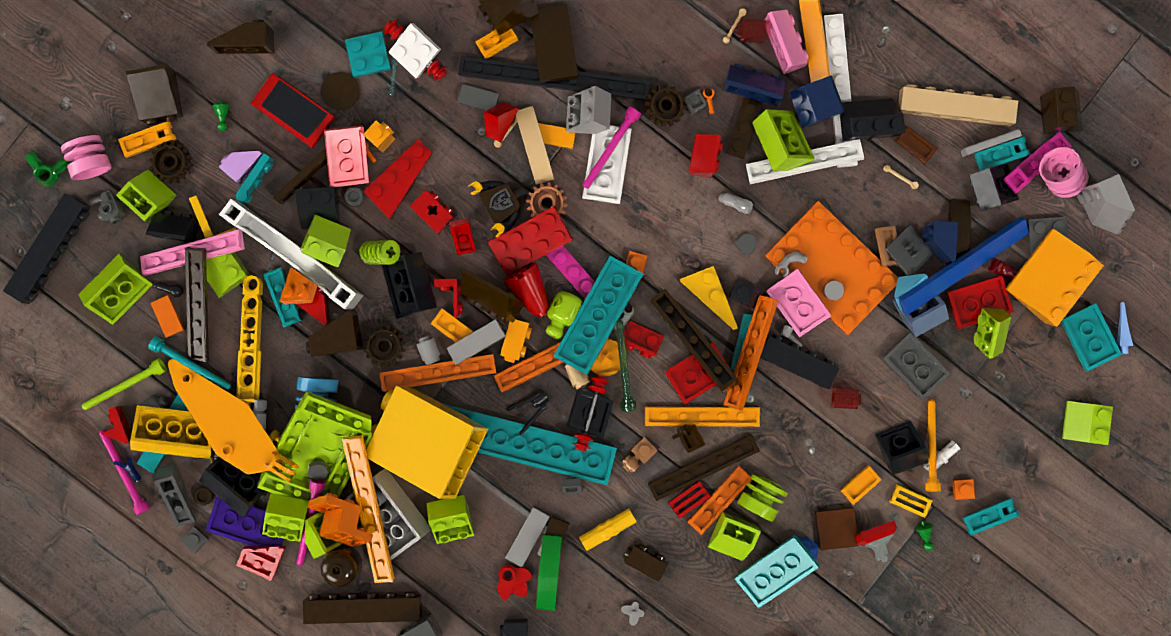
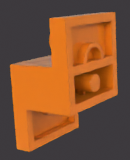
(340, 520)

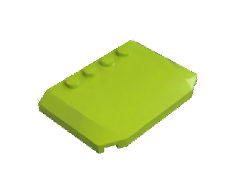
(314, 435)

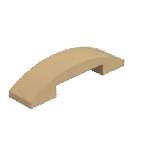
(534, 145)

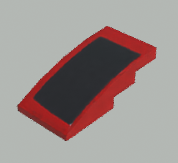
(292, 110)

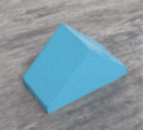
(907, 283)

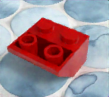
(704, 155)

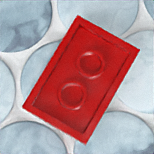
(968, 301)
(690, 378)

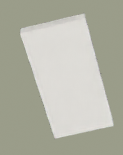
(609, 182)

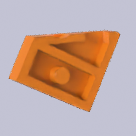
(298, 289)

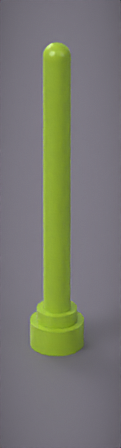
(156, 367)

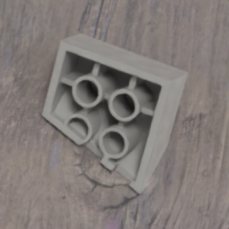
(1107, 204)

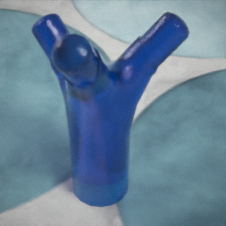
(130, 469)

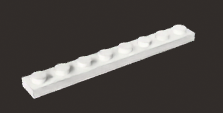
(838, 67)

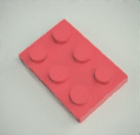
(346, 156)

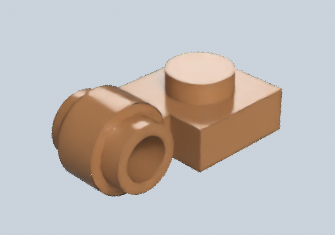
(643, 450)

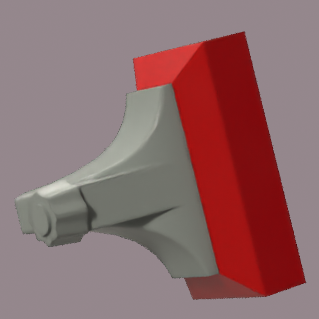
(877, 539)

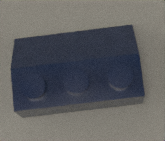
(754, 85)

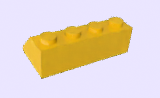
(168, 433)

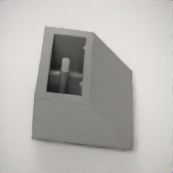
(589, 111)

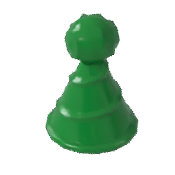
(221, 111)
(924, 530)

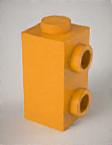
(380, 135)
(513, 345)

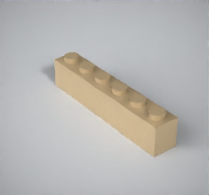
(958, 106)

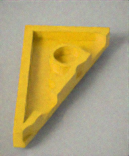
(708, 289)

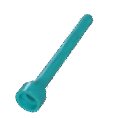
(158, 345)

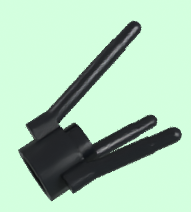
(537, 399)

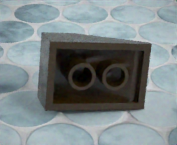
(248, 38)

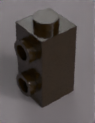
(645, 562)

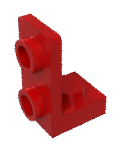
(446, 285)

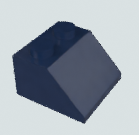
(817, 102)
(941, 239)

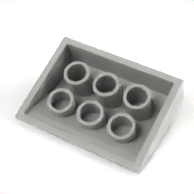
(399, 516)

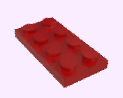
(530, 240)

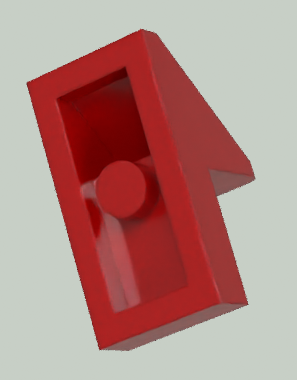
(462, 236)
(122, 430)

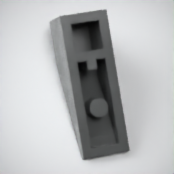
(174, 493)

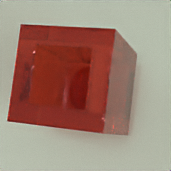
(752, 30)
(845, 398)

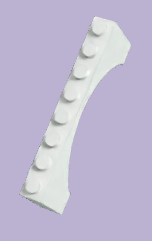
(263, 232)

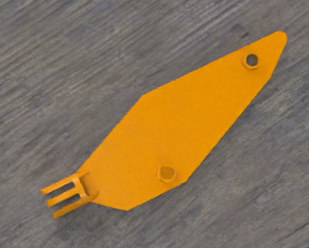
(228, 424)

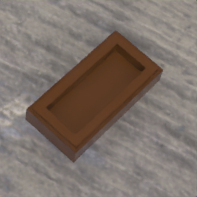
(916, 145)

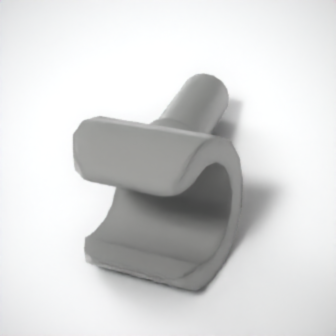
(786, 331)

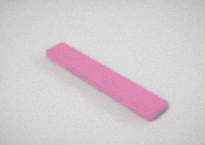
(175, 256)

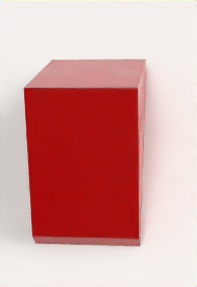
(499, 120)

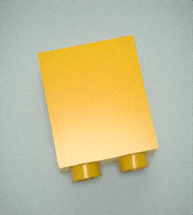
(425, 442)

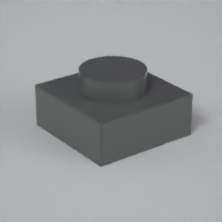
(571, 485)
(194, 539)

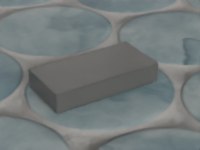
(477, 97)

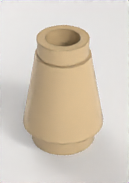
(577, 378)

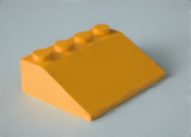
(1054, 278)

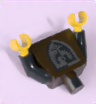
(500, 202)

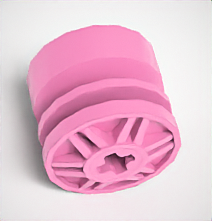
(86, 157)
(1063, 172)

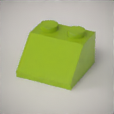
(326, 241)
(225, 273)
(1087, 422)

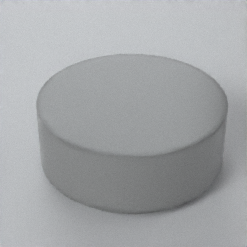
(834, 290)

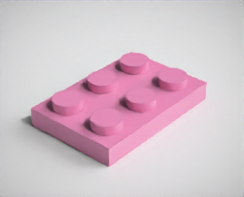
(798, 302)

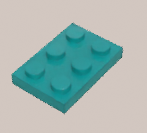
(1090, 337)

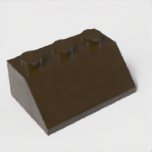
(490, 297)

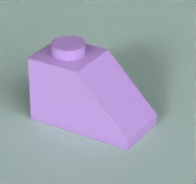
(240, 164)

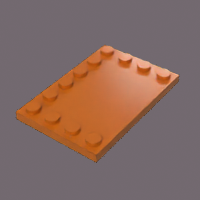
(839, 257)

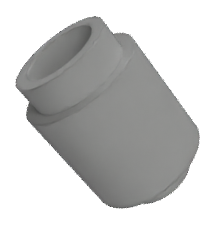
(428, 350)

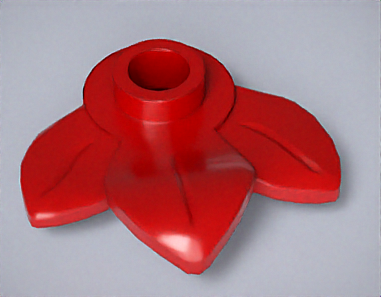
(514, 584)

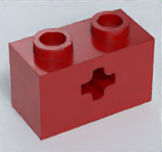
(422, 206)

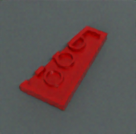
(398, 178)

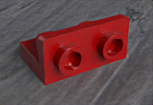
(642, 339)

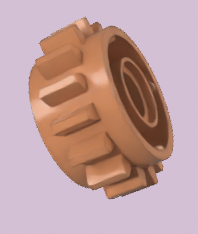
(543, 193)

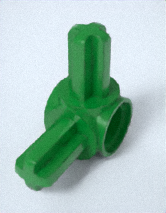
(41, 169)

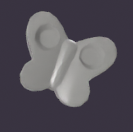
(633, 611)

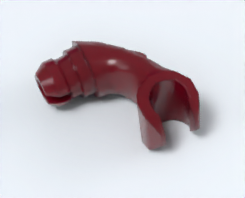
(999, 267)

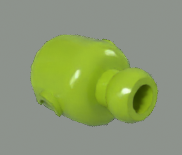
(562, 313)

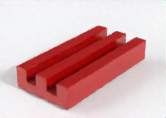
(692, 506)

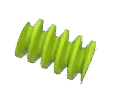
(380, 252)

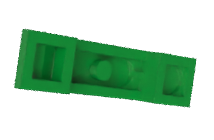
(548, 572)

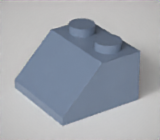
(925, 317)

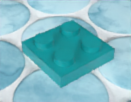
(367, 54)

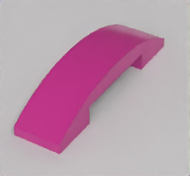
(1029, 167)

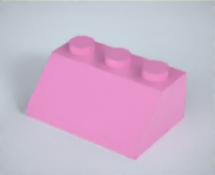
(785, 41)

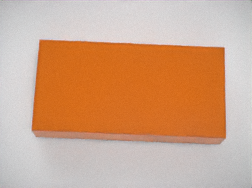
(167, 316)

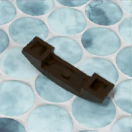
(960, 212)

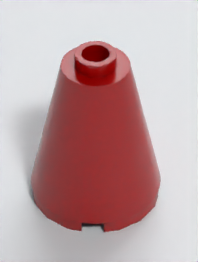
(529, 288)

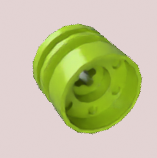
(762, 497)

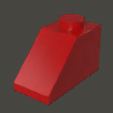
(318, 308)

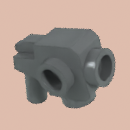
(110, 210)

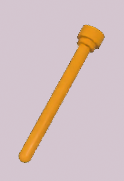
(932, 483)

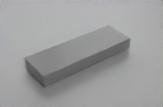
(991, 143)
(476, 342)
(527, 537)

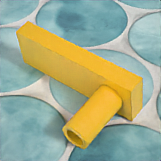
(202, 218)

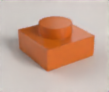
(636, 261)
(963, 489)

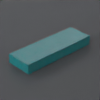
(288, 313)

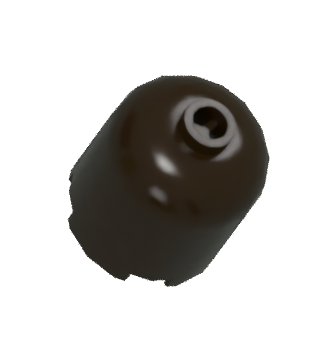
(348, 563)

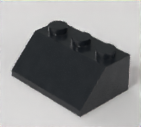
(871, 119)
(409, 285)
(233, 486)

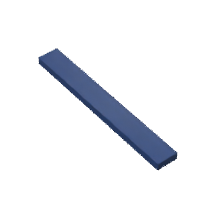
(963, 265)

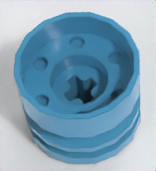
(317, 386)

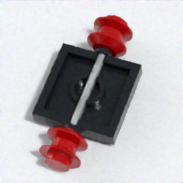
(590, 413)

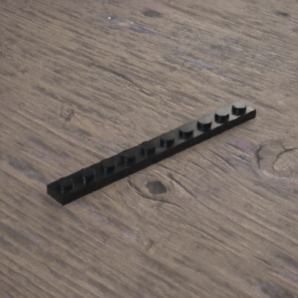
(529, 75)

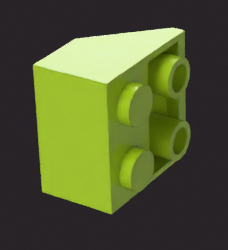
(146, 195)
(992, 331)
(285, 517)
(450, 519)
(734, 536)

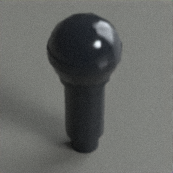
(174, 290)

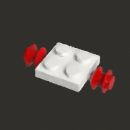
(414, 50)

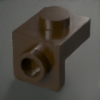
(690, 437)

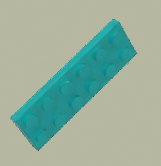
(598, 315)

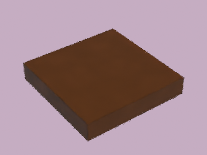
(836, 528)

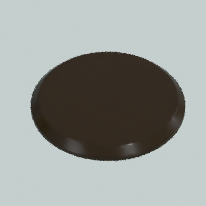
(340, 91)

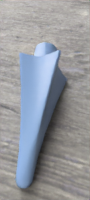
(1123, 337)

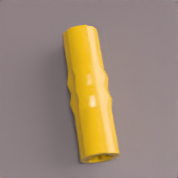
(608, 529)

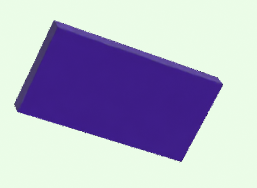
(247, 530)

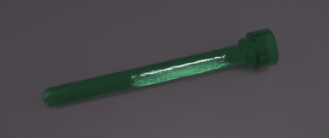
(628, 402)

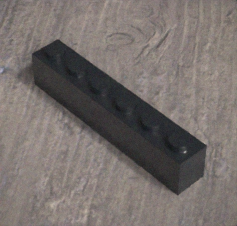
(46, 249)

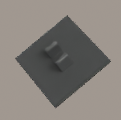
(909, 251)

